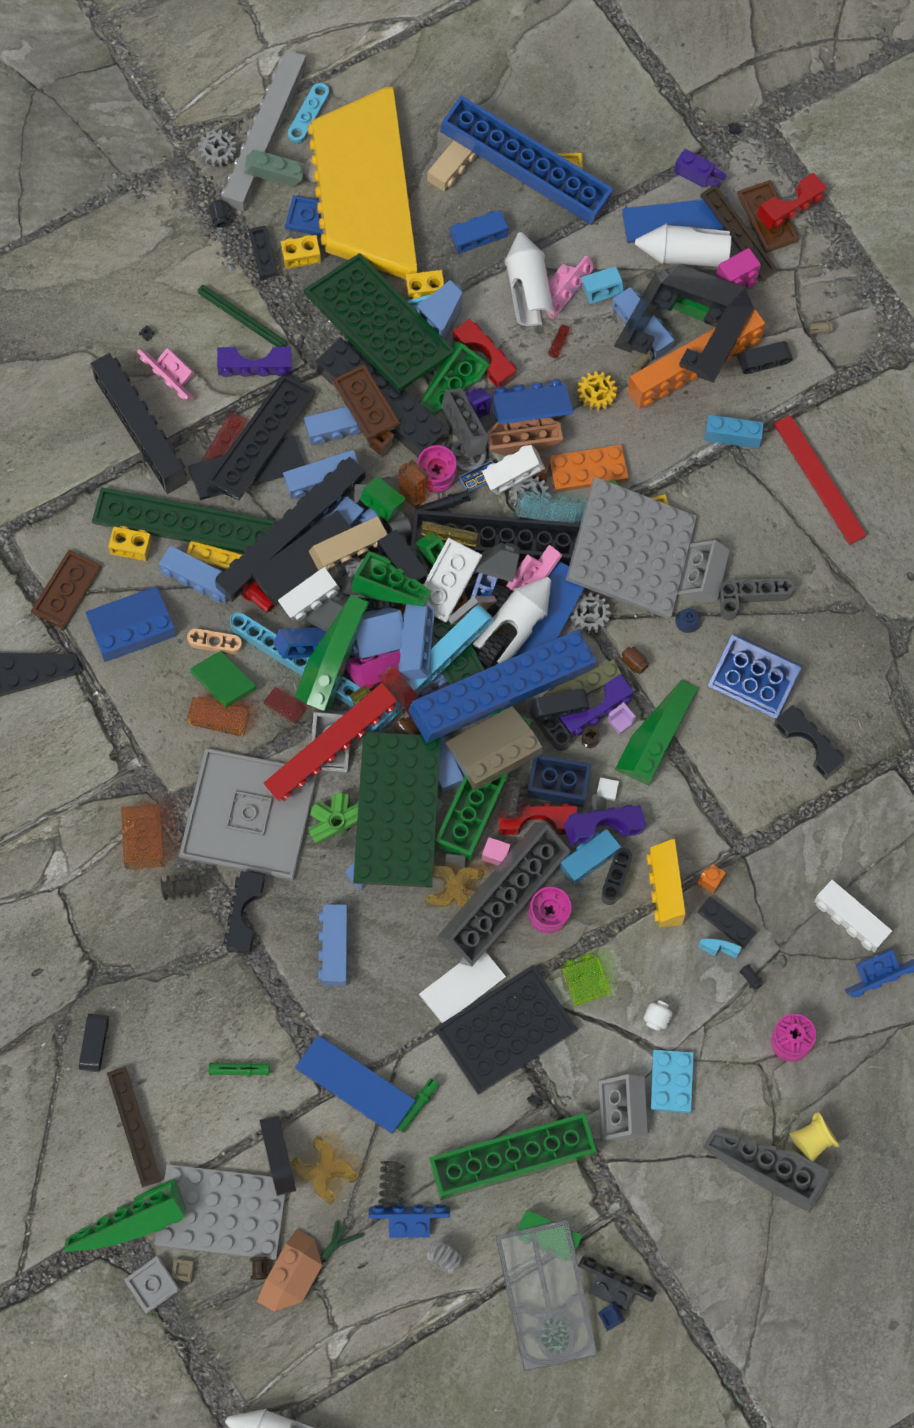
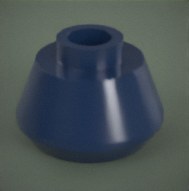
(690, 623)

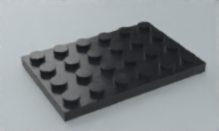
(505, 1029)

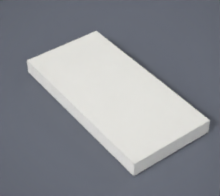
(450, 577)
(461, 987)

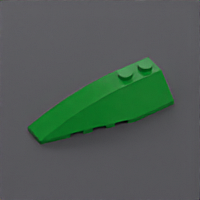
(329, 659)
(655, 735)
(146, 1215)

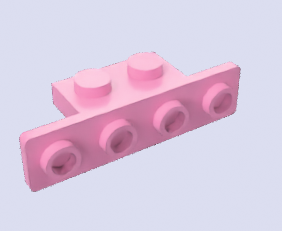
(567, 282)
(171, 369)
(534, 569)

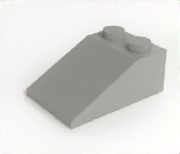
(321, 721)

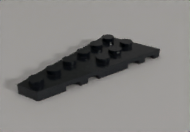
(31, 670)

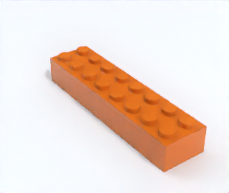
(666, 375)

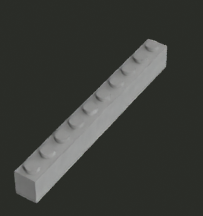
(265, 126)

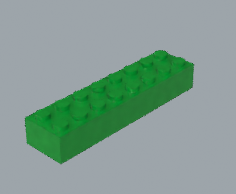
(470, 815)
(512, 1156)

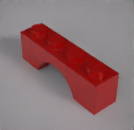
(776, 212)
(500, 370)
(552, 814)

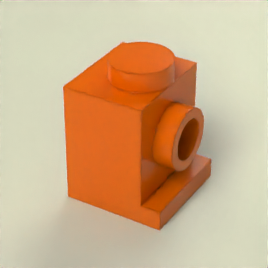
(711, 878)

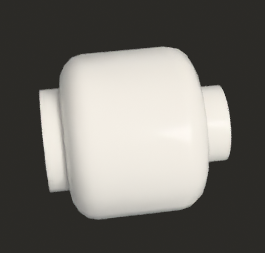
(657, 1015)

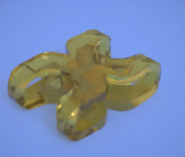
(454, 885)
(323, 1170)

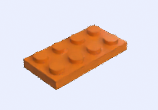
(579, 468)

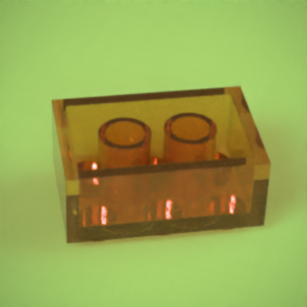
(143, 836)

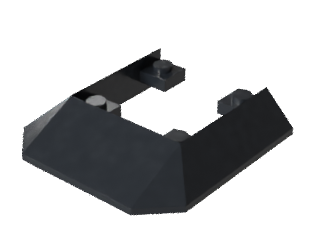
(728, 312)

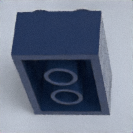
(559, 780)

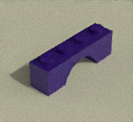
(275, 363)
(615, 692)
(626, 820)

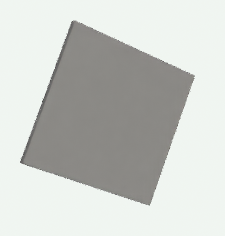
(240, 822)

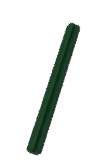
(242, 317)

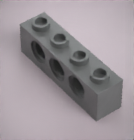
(464, 422)

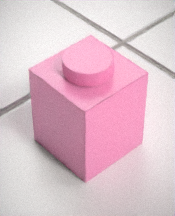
(495, 851)

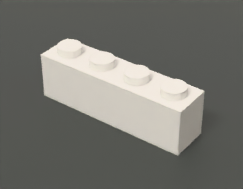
(853, 916)

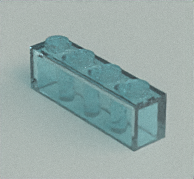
(549, 509)

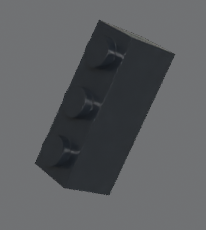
(396, 549)

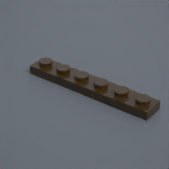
(738, 230)
(134, 1127)

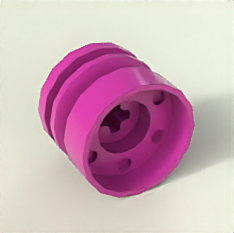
(439, 459)
(543, 900)
(793, 1049)

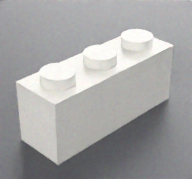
(513, 469)
(309, 595)

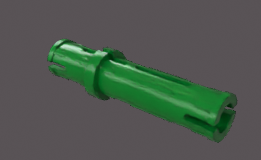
(239, 1069)
(421, 1099)

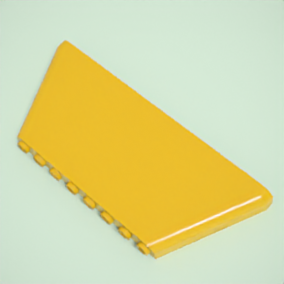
(363, 184)

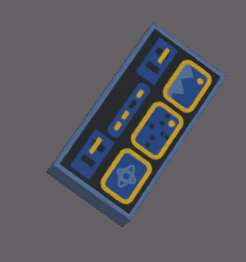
(475, 478)

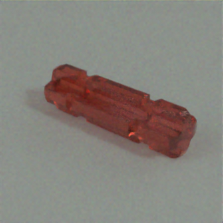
(558, 341)

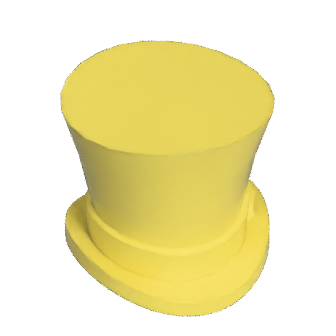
(814, 1138)

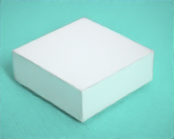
(607, 789)

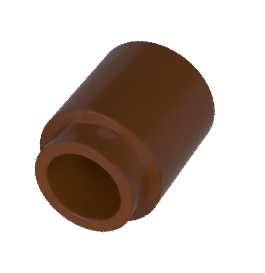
(635, 660)
(407, 726)

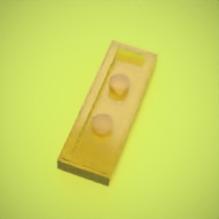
(445, 532)

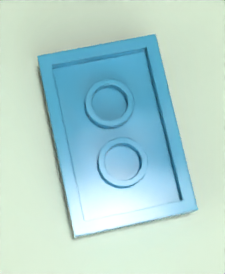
(671, 1081)

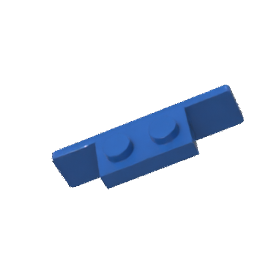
(879, 970)
(409, 1221)

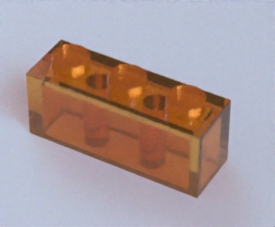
(413, 483)
(217, 717)

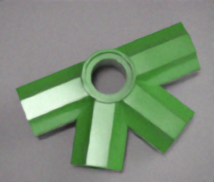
(329, 816)

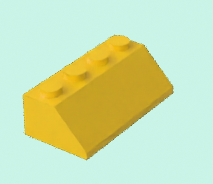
(666, 884)

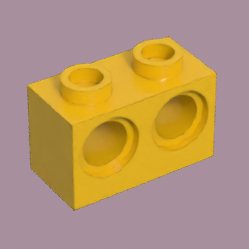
(301, 256)
(423, 281)
(128, 547)

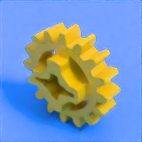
(594, 383)

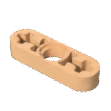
(210, 634)

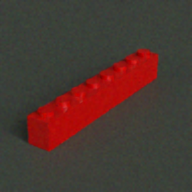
(330, 742)

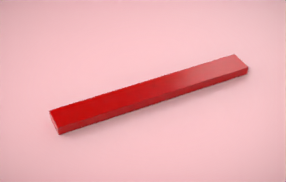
(820, 480)

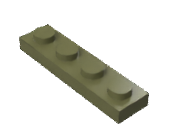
(591, 680)

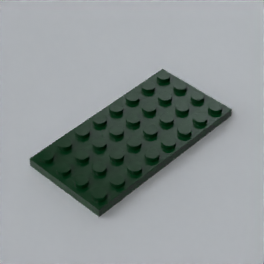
(379, 322)
(397, 810)

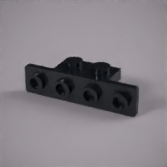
(613, 1286)

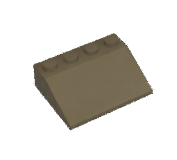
(494, 748)

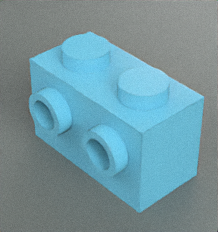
(602, 285)

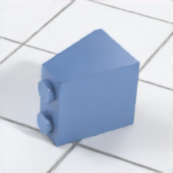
(442, 308)
(379, 632)

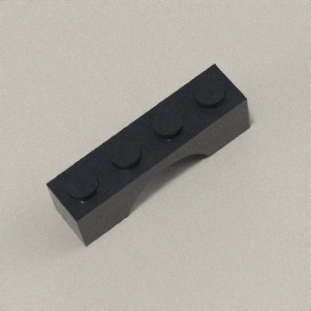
(794, 724)
(249, 889)

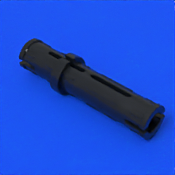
(449, 501)

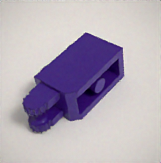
(698, 169)

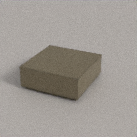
(182, 1270)

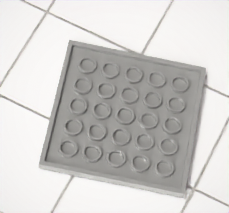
(631, 548)

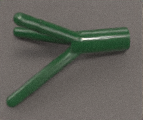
(335, 1238)

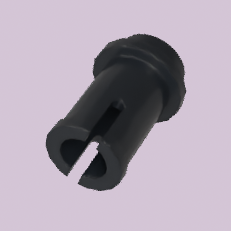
(751, 977)

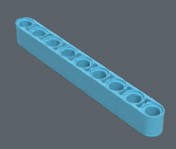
(266, 635)
(443, 654)

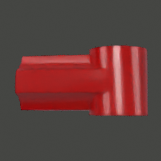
(257, 596)

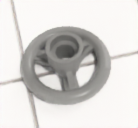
(473, 464)

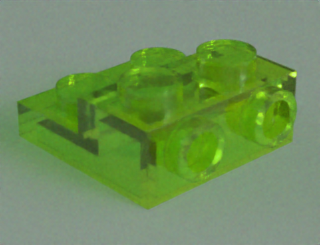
(585, 979)

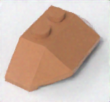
(510, 437)
(291, 1273)

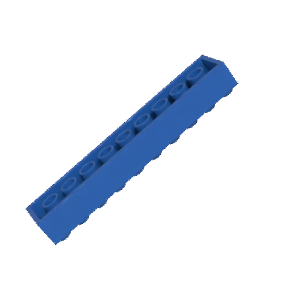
(526, 159)
(502, 686)

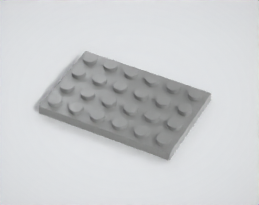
(225, 1213)

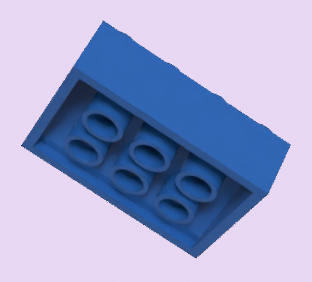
(531, 401)
(130, 624)
(755, 675)

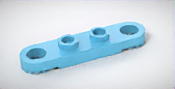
(310, 110)

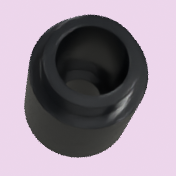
(219, 213)

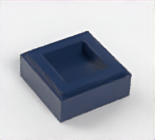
(611, 1316)

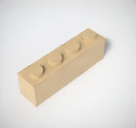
(450, 165)
(347, 544)

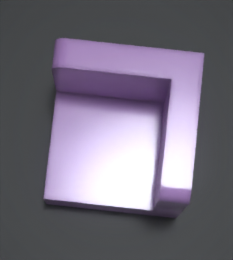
(621, 718)

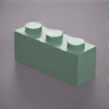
(274, 168)

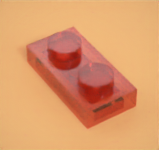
(284, 705)

